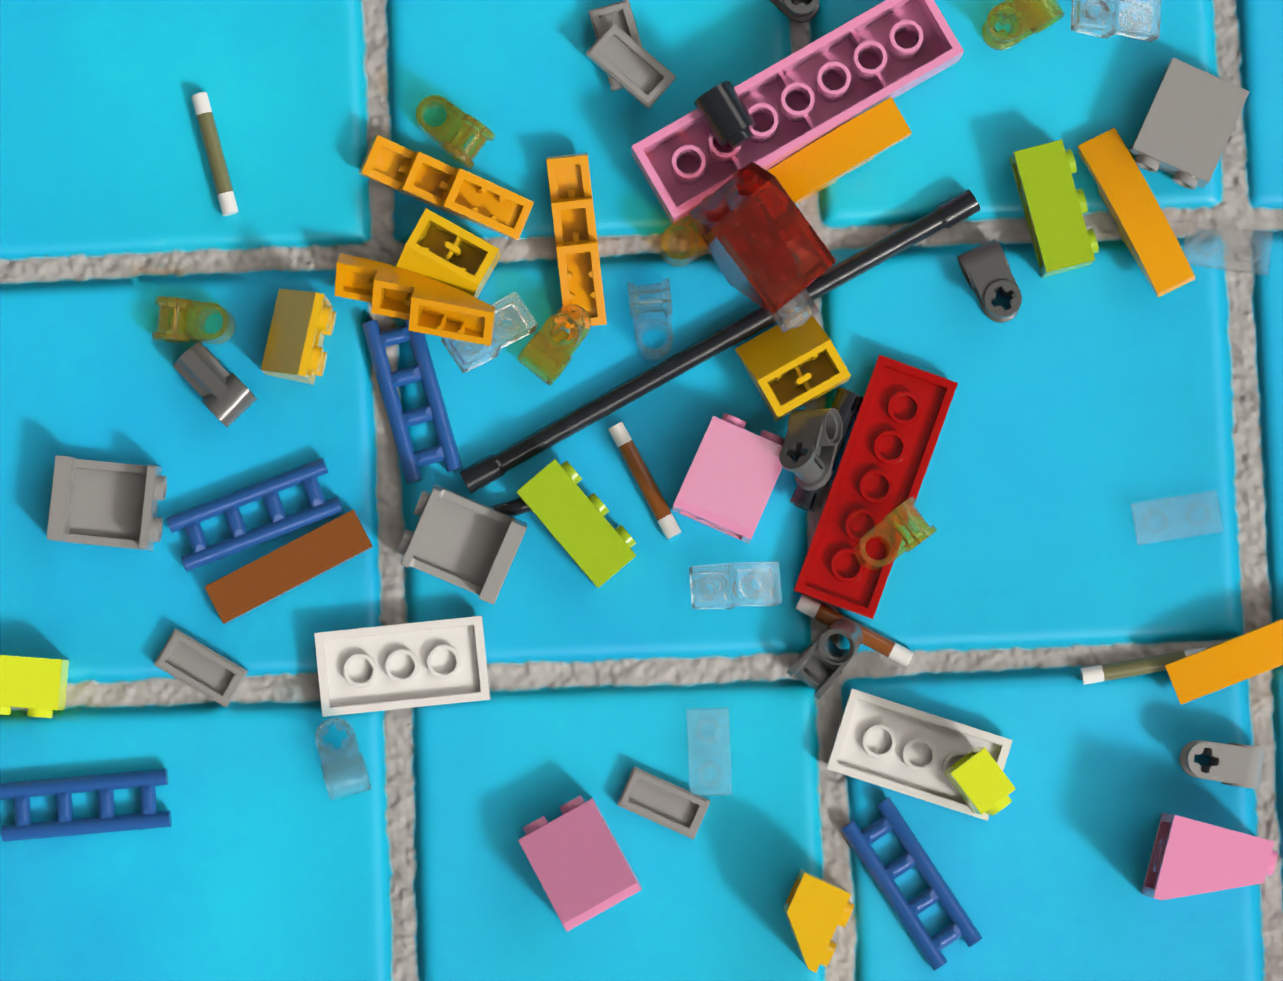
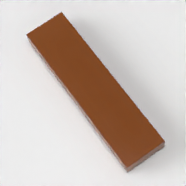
(288, 566)

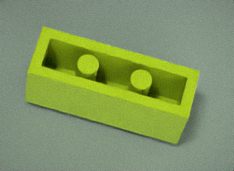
(1053, 208)
(578, 521)

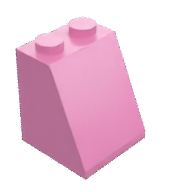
(731, 478)
(1204, 858)
(579, 862)

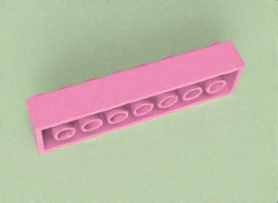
(802, 99)

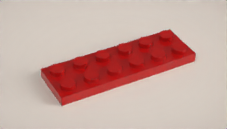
(875, 476)

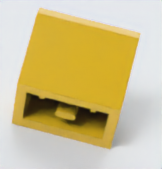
(449, 254)
(298, 335)
(793, 366)
(813, 914)

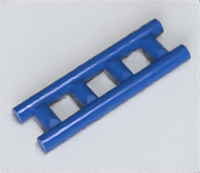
(399, 420)
(229, 507)
(104, 823)
(937, 887)

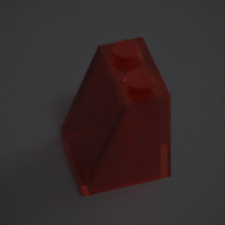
(761, 238)

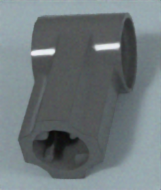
(221, 391)

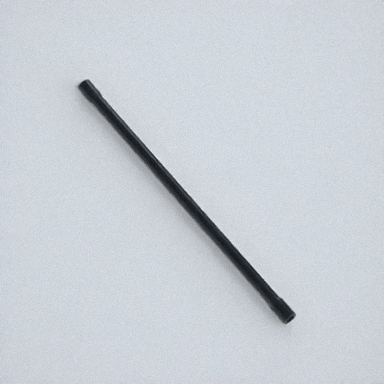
(498, 464)

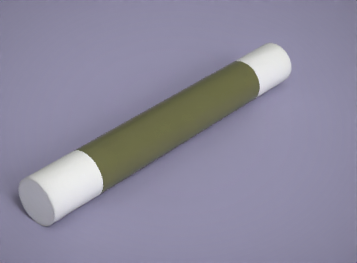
(214, 154)
(1131, 667)

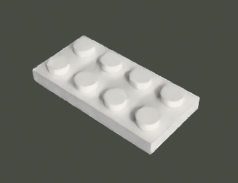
(402, 666)
(907, 749)

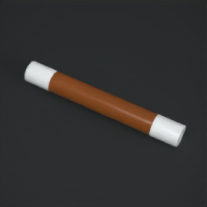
(644, 480)
(870, 638)

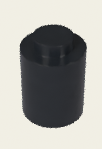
(726, 115)

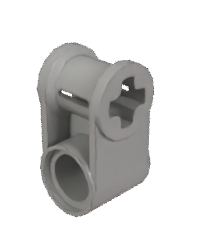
(1229, 763)

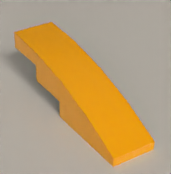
(841, 151)
(446, 187)
(1136, 212)
(576, 234)
(407, 295)
(1227, 662)

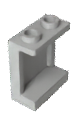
(1188, 124)
(106, 503)
(462, 542)

